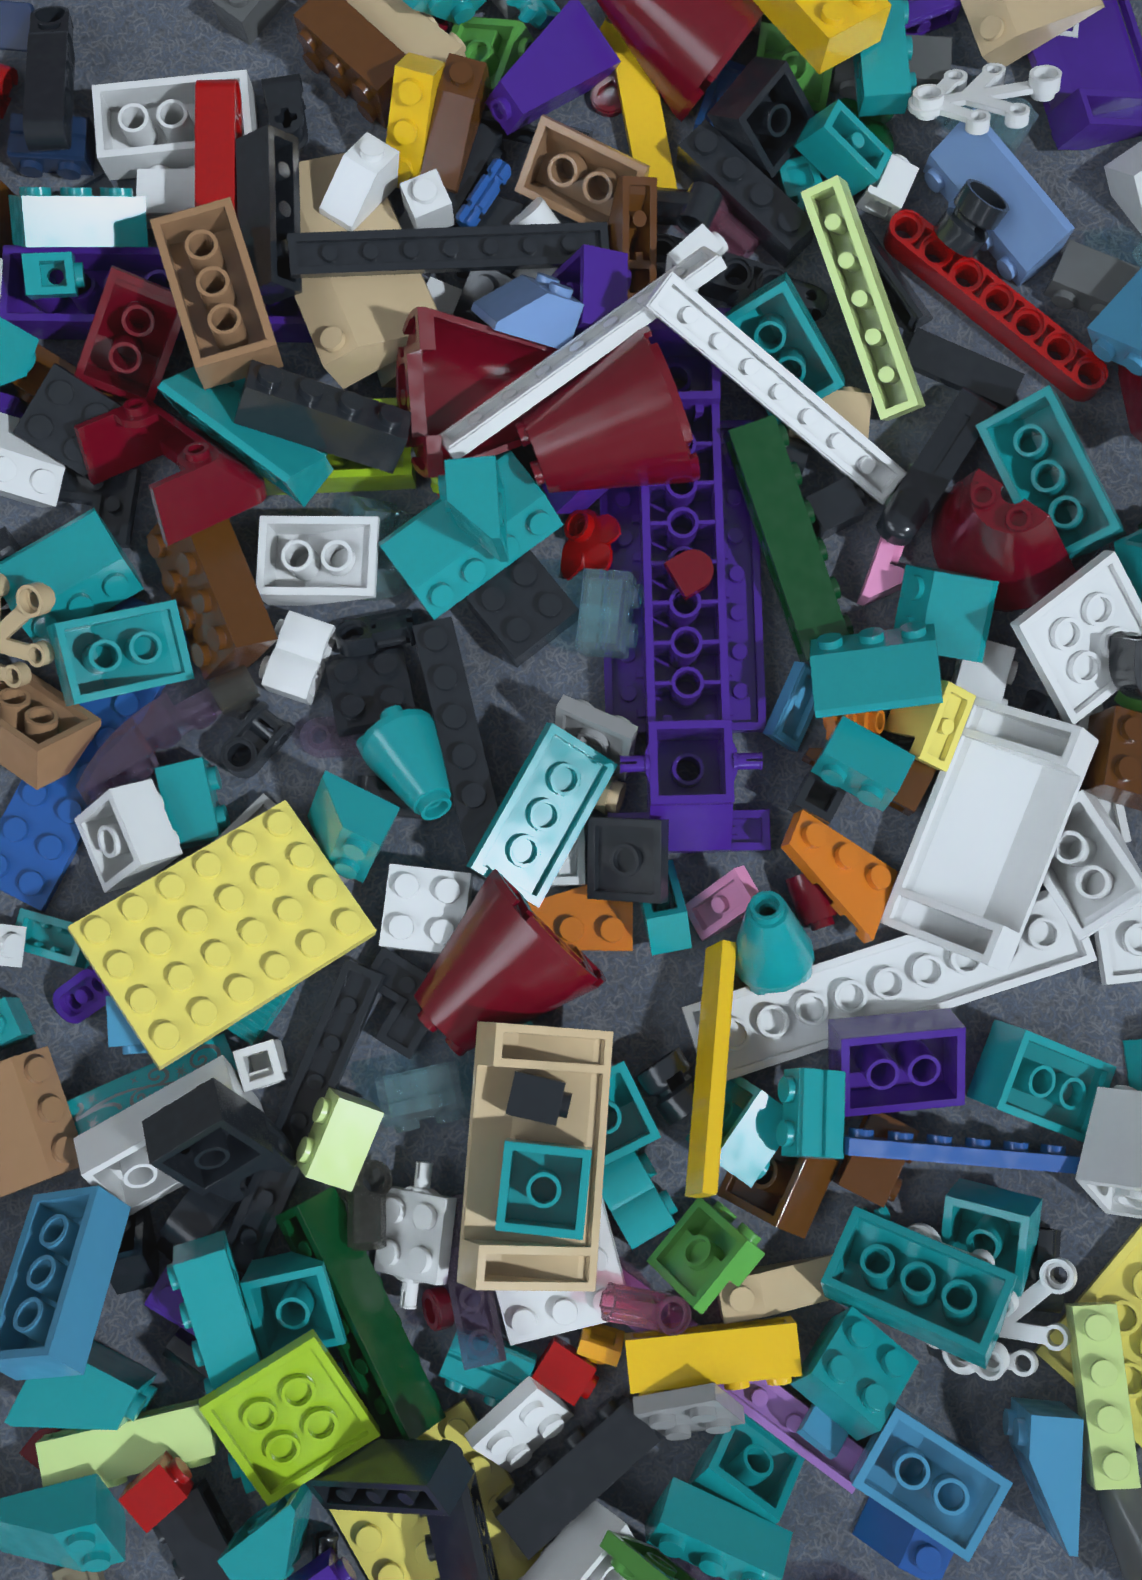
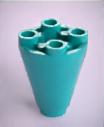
(409, 759)
(772, 946)

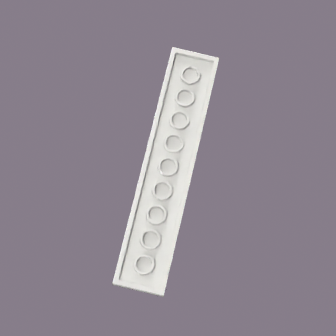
(886, 979)

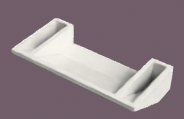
(990, 832)

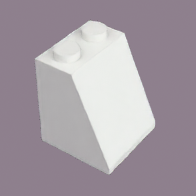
(1113, 1152)

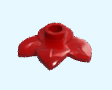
(588, 542)

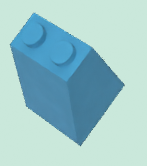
(1118, 328)

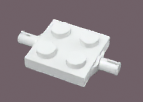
(417, 1235)

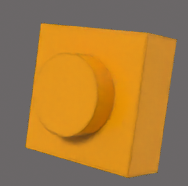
(601, 1344)

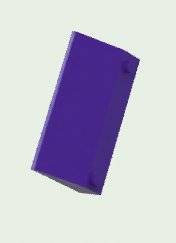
(1099, 80)

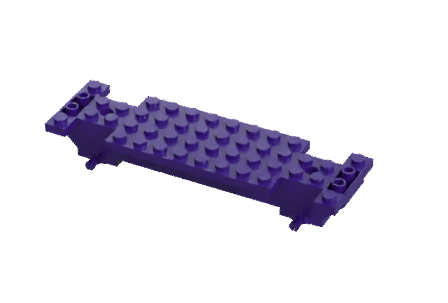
(700, 657)

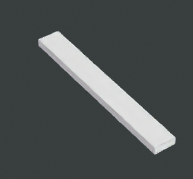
(571, 359)
(773, 386)

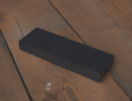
(962, 367)

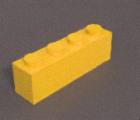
(714, 1354)

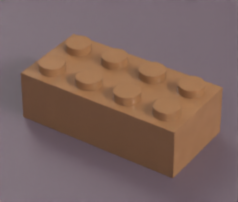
(215, 292)

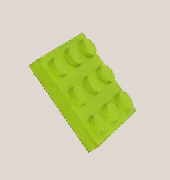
(289, 1417)

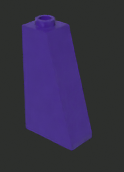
(554, 69)

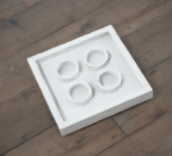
(1071, 634)
(549, 1313)

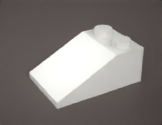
(317, 559)
(1092, 870)

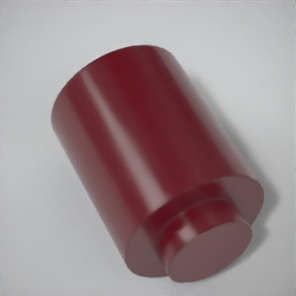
(810, 903)

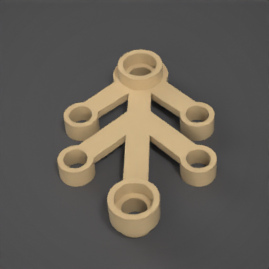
(32, 601)

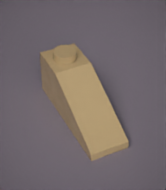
(774, 1290)

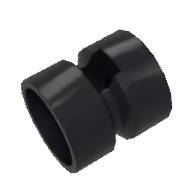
(967, 224)
(678, 1101)

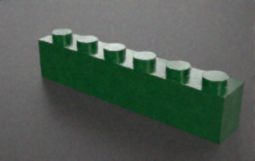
(786, 532)
(376, 1345)

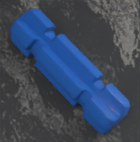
(483, 193)

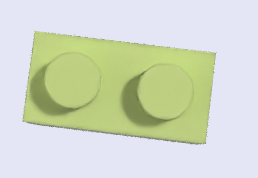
(338, 1139)

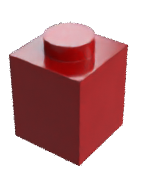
(565, 1371)
(157, 1490)

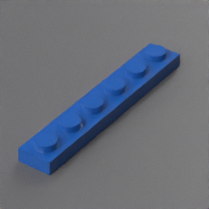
(975, 1151)

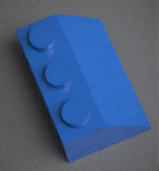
(902, 1542)

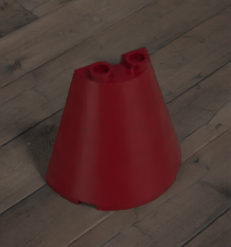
(682, 41)
(451, 371)
(612, 425)
(999, 541)
(500, 968)

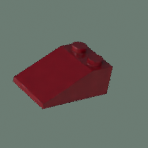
(130, 337)

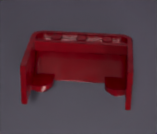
(210, 478)

